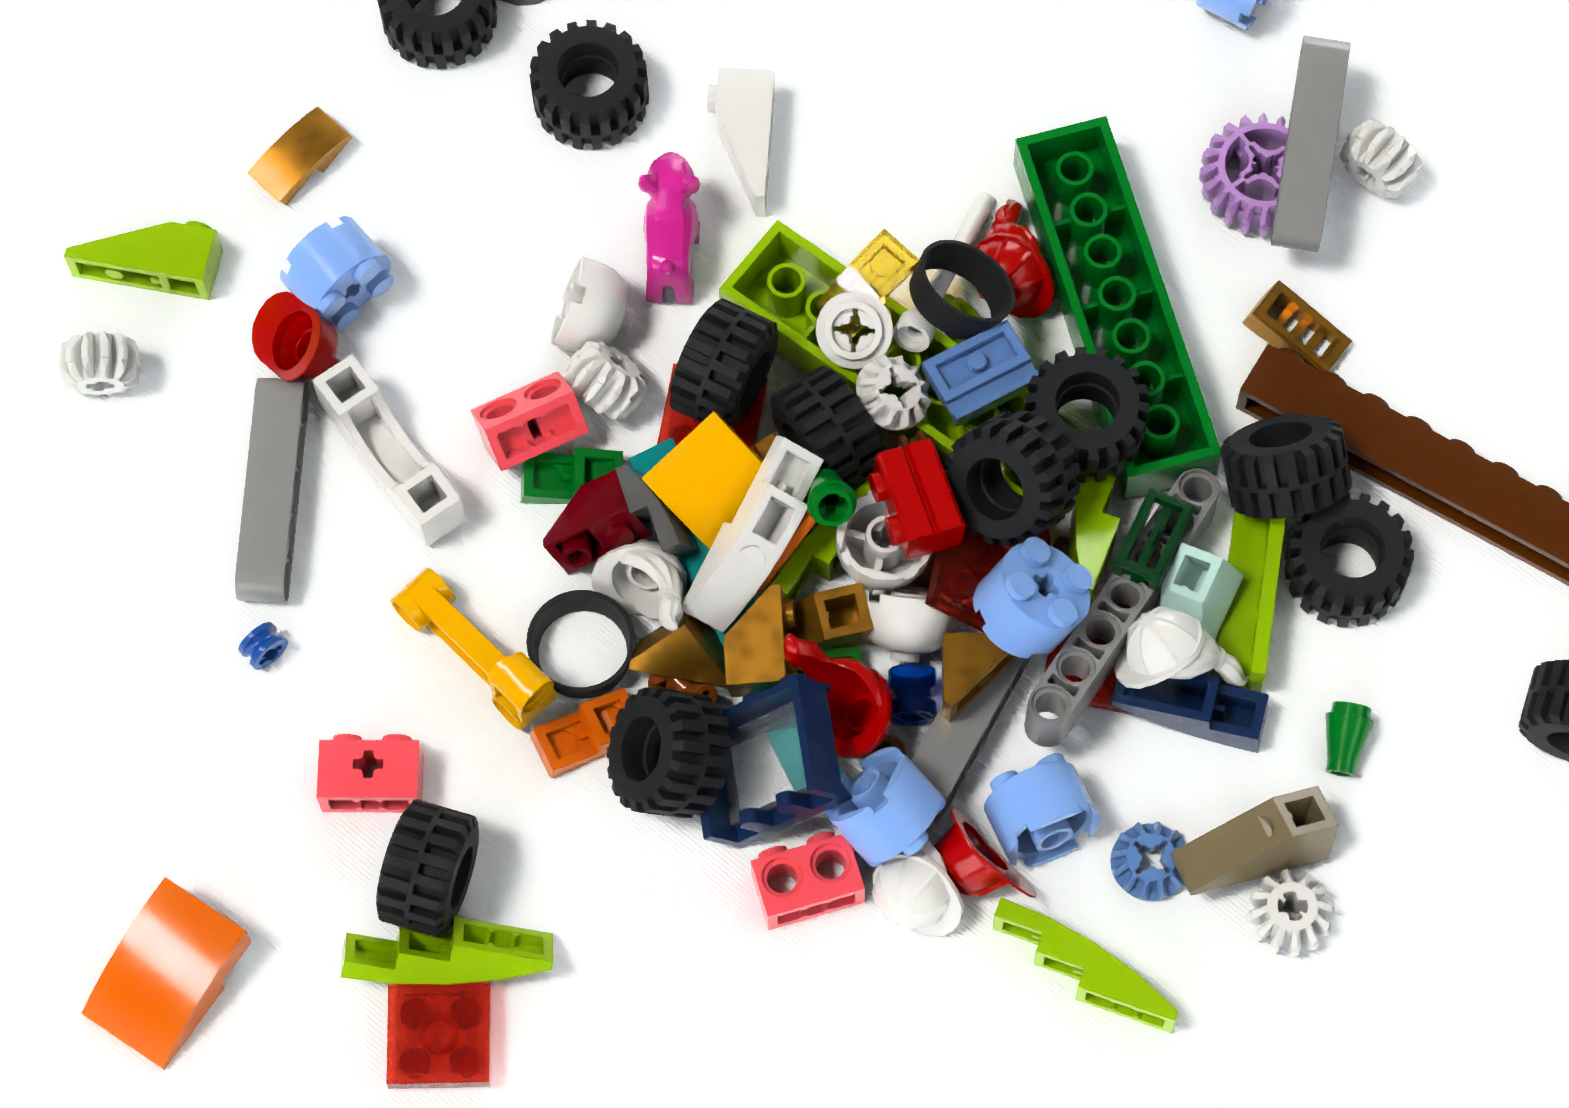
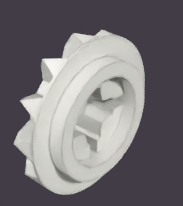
(840, 311)
(884, 408)

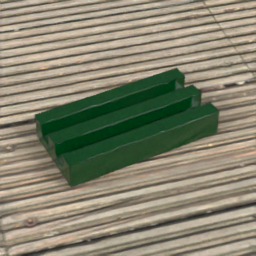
(1139, 570)

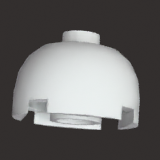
(592, 307)
(867, 551)
(906, 623)

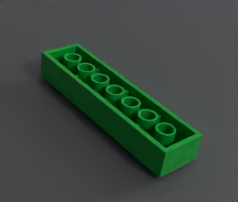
(1115, 292)

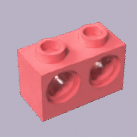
(529, 421)
(812, 893)

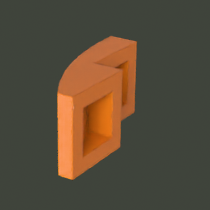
(578, 736)

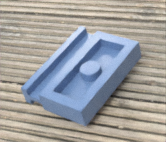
(980, 372)

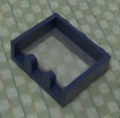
(779, 763)

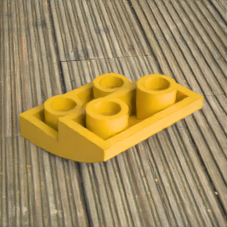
(705, 477)

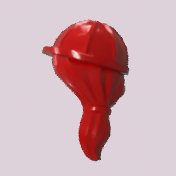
(1021, 260)
(857, 699)

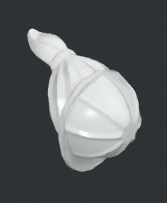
(643, 581)
(1173, 647)
(918, 892)

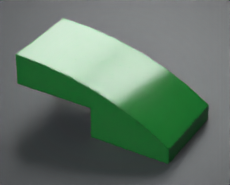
(557, 477)

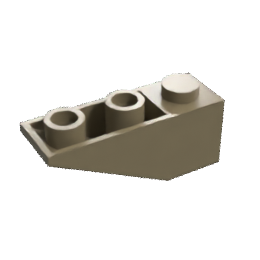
(1263, 841)

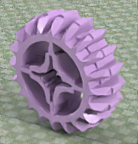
(1260, 153)

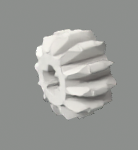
(1380, 159)
(100, 363)
(606, 379)
(1276, 923)

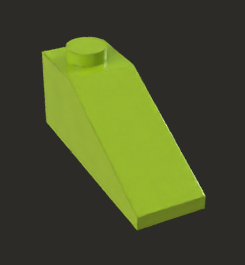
(156, 258)

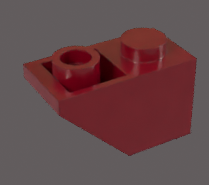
(594, 525)

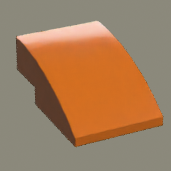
(165, 973)

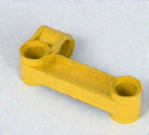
(516, 683)

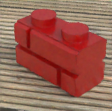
(917, 498)

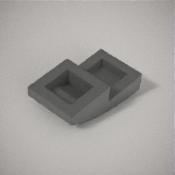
(643, 502)

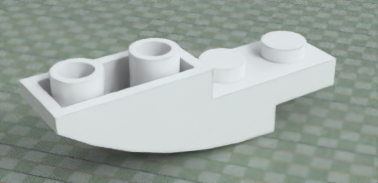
(756, 537)

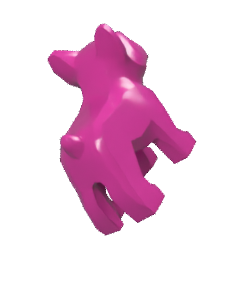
(670, 227)

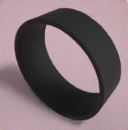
(974, 267)
(581, 601)

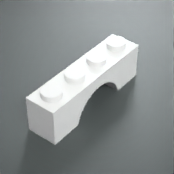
(375, 435)

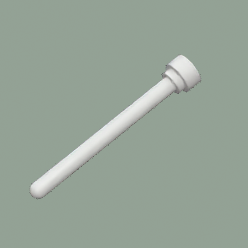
(912, 329)

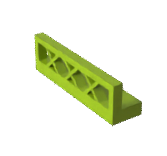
(1248, 623)

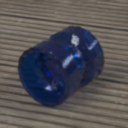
(912, 694)

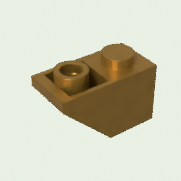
(834, 617)
(756, 644)

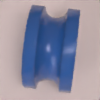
(263, 646)

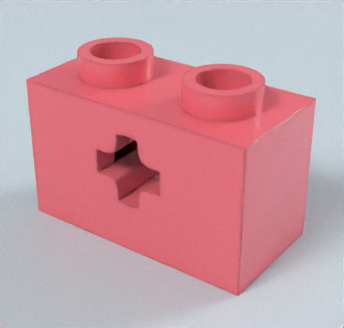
(347, 759)

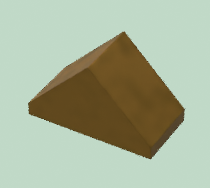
(687, 653)
(968, 667)

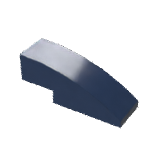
(1200, 709)

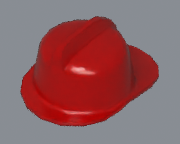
(293, 338)
(975, 864)

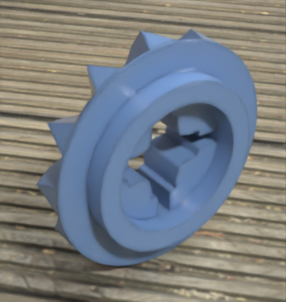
(1126, 861)

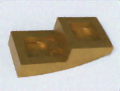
(299, 152)

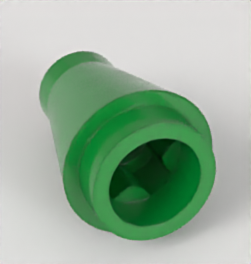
(830, 499)
(1346, 736)

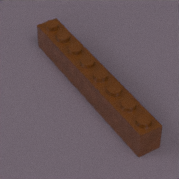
(1418, 462)

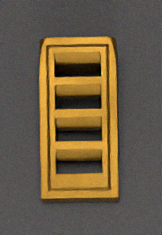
(1293, 306)

